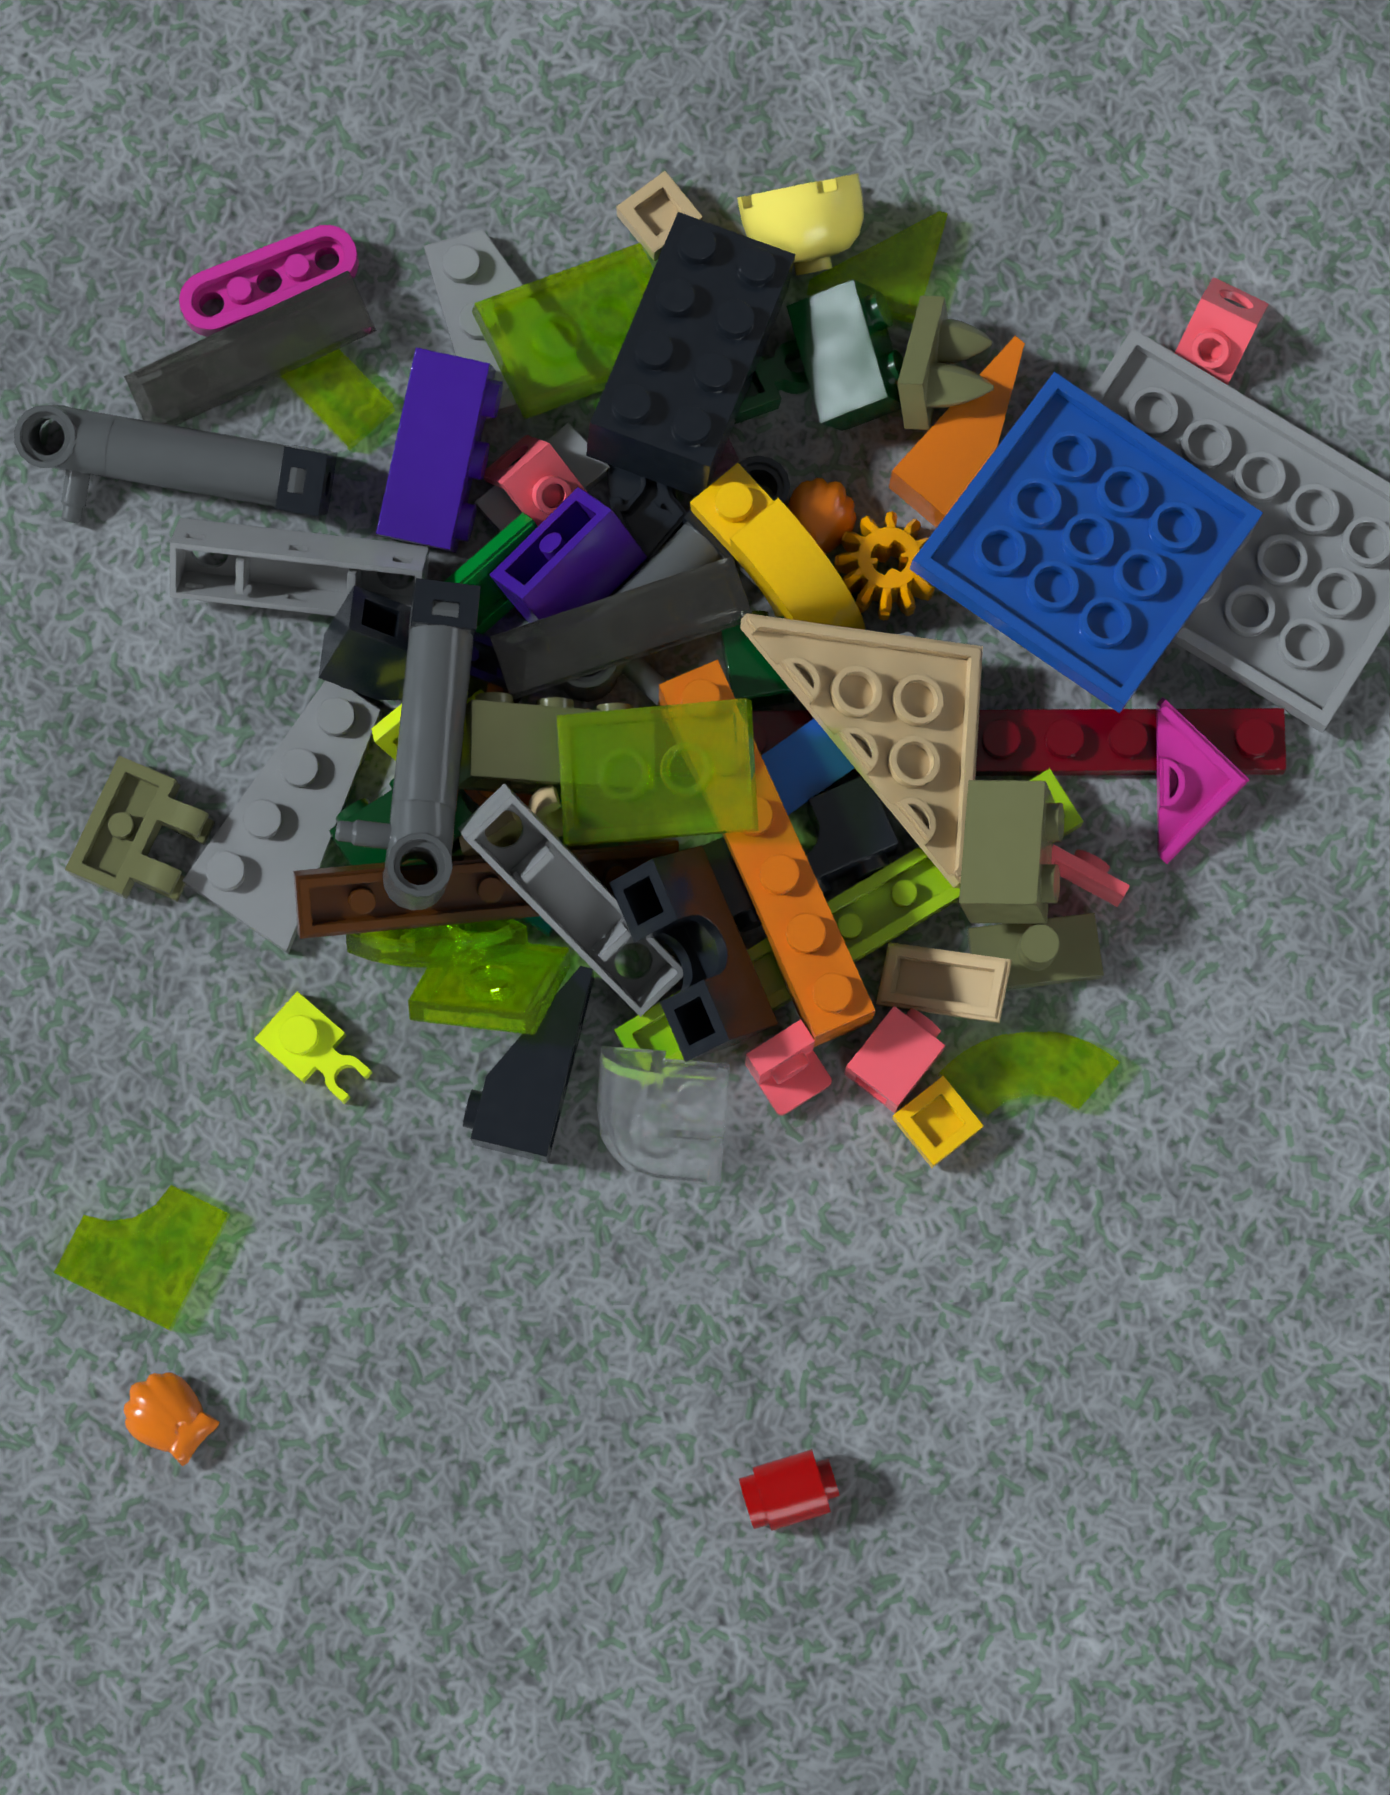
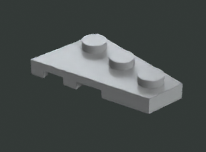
(463, 273)

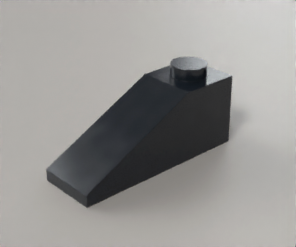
(369, 649)
(529, 1083)

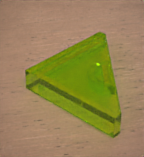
(895, 267)

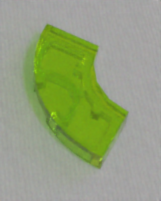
(441, 944)
(1025, 1063)

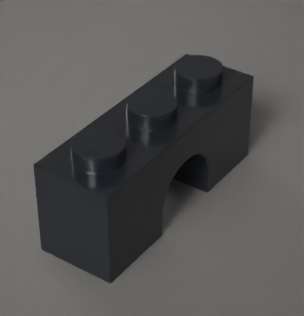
(850, 839)
(685, 908)

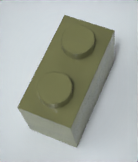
(1009, 852)

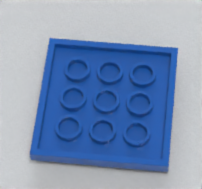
(1086, 541)

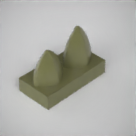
(926, 372)

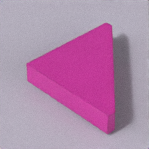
(1191, 780)

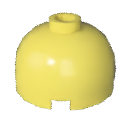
(807, 219)

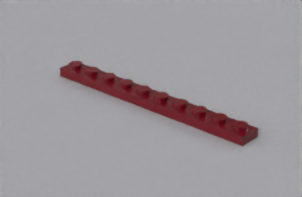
(1087, 739)

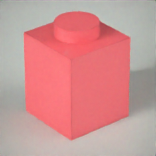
(896, 1057)

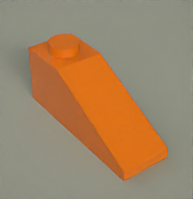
(958, 443)

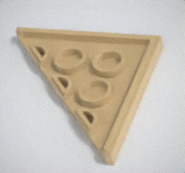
(896, 712)

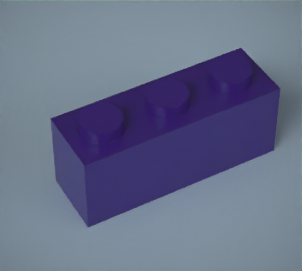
(439, 450)

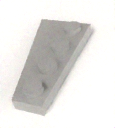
(287, 816)

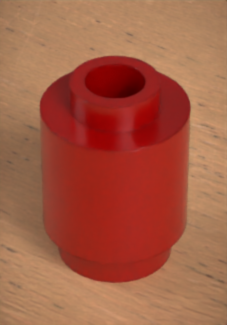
(789, 1490)

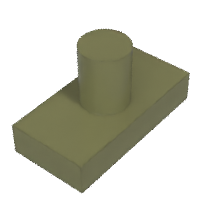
(1043, 953)

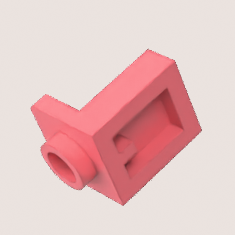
(788, 1068)

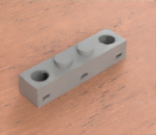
(287, 567)
(569, 899)

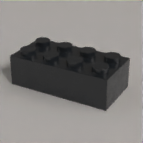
(690, 355)

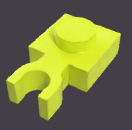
(307, 1041)

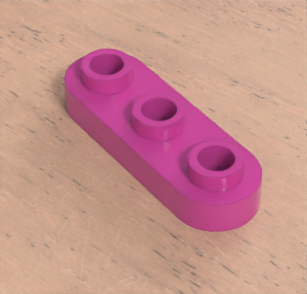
(239, 279)

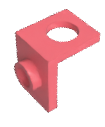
(1220, 329)
(536, 480)
(1090, 874)

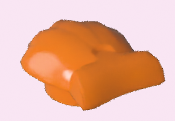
(823, 511)
(168, 1416)

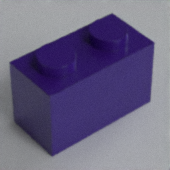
(569, 559)

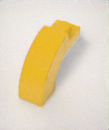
(775, 551)

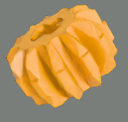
(878, 545)

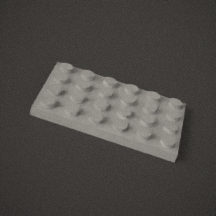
(1312, 577)

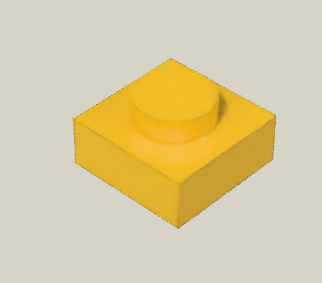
(937, 1121)

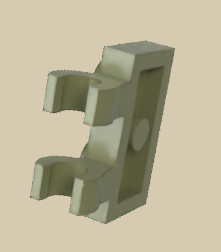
(124, 827)

